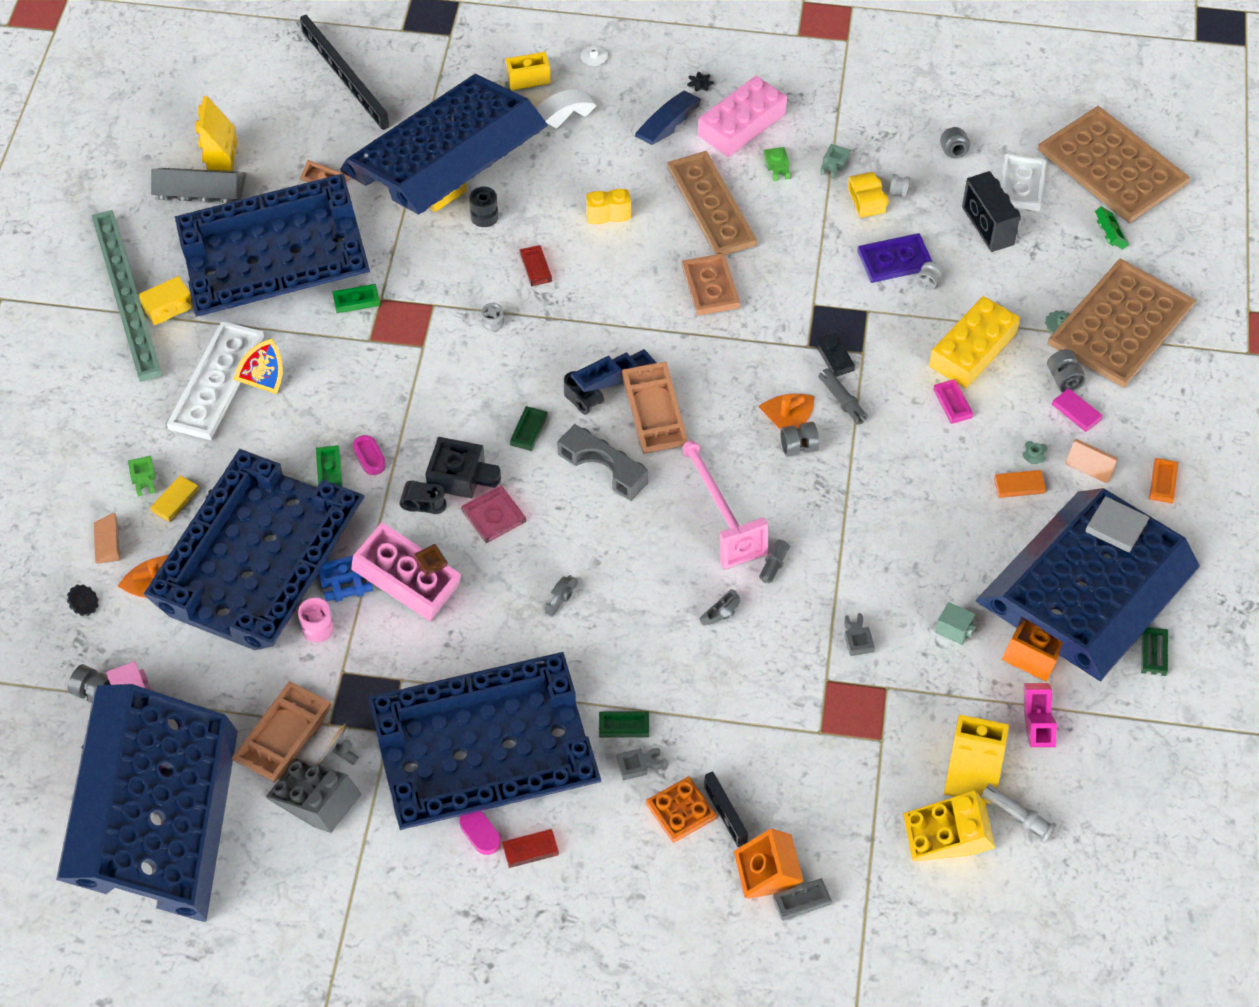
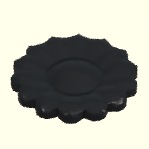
(82, 600)

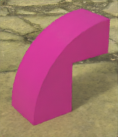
(1038, 718)

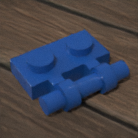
(339, 572)

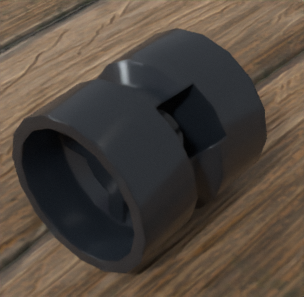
(483, 206)

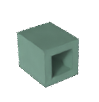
(956, 623)

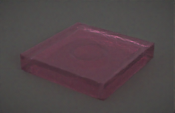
(493, 514)

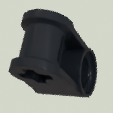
(582, 400)
(420, 496)

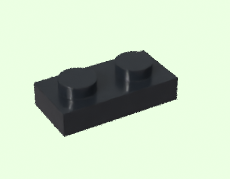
(835, 354)

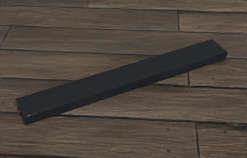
(344, 72)

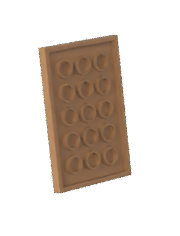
(1113, 164)
(1122, 322)

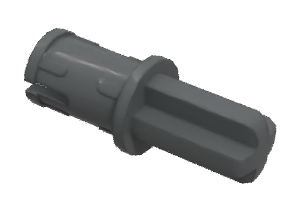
(774, 561)

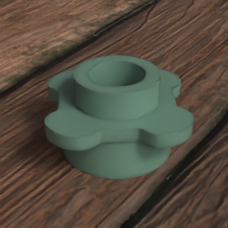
(1034, 457)

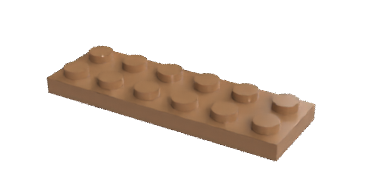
(711, 203)

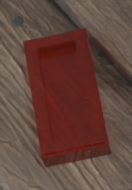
(535, 265)
(530, 848)

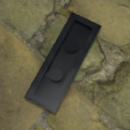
(725, 809)

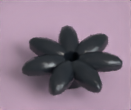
(700, 81)

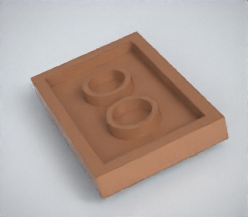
(710, 284)

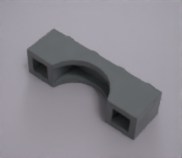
(581, 446)

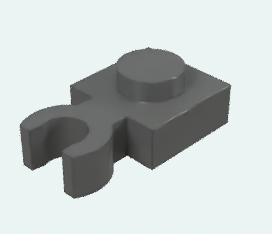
(857, 638)
(635, 763)

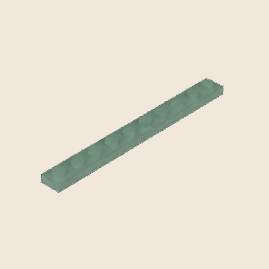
(126, 296)

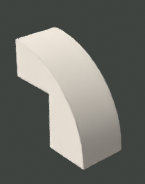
(562, 104)

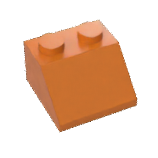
(1033, 650)
(768, 864)

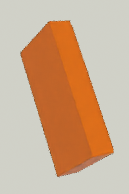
(1163, 480)
(1019, 483)

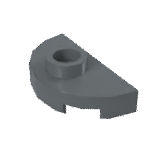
(562, 592)
(722, 609)

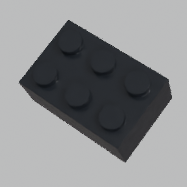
(991, 211)

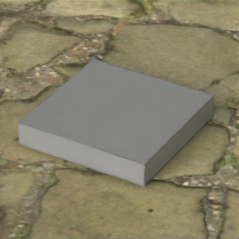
(1117, 524)

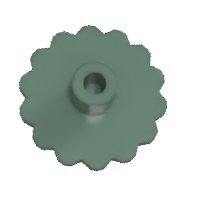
(1055, 319)

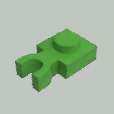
(777, 160)
(142, 473)

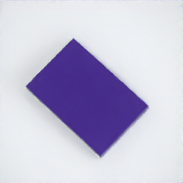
(894, 257)

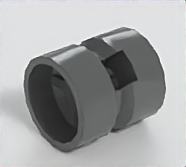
(1066, 370)
(799, 439)
(84, 680)

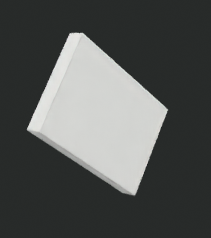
(1023, 180)

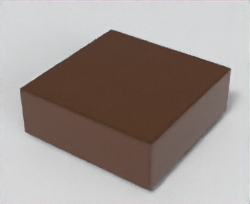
(430, 559)

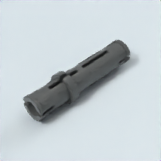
(848, 402)

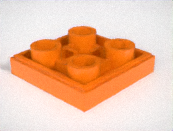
(681, 809)

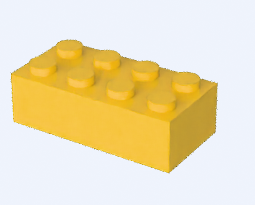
(974, 342)

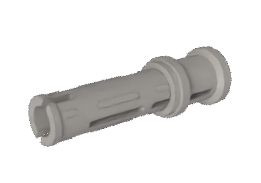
(1029, 819)

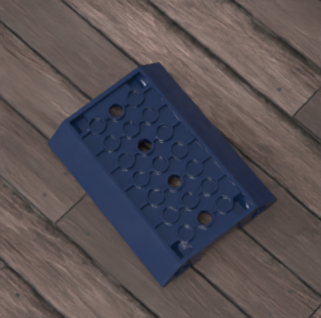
(446, 143)
(268, 231)
(229, 540)
(1120, 594)
(476, 717)
(122, 785)

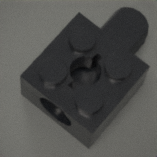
(467, 462)

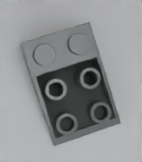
(315, 794)

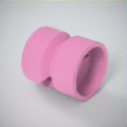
(315, 620)

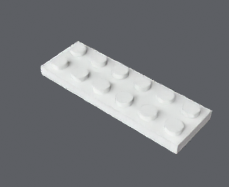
(212, 382)

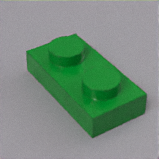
(1109, 224)
(356, 298)
(329, 464)

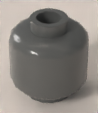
(955, 142)

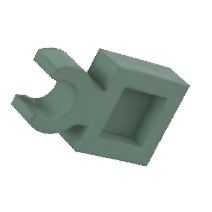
(835, 159)

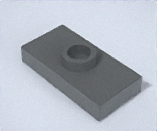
(802, 899)

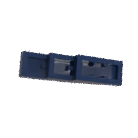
(666, 118)
(608, 371)

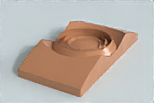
(654, 407)
(282, 732)

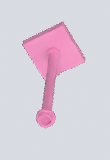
(739, 542)

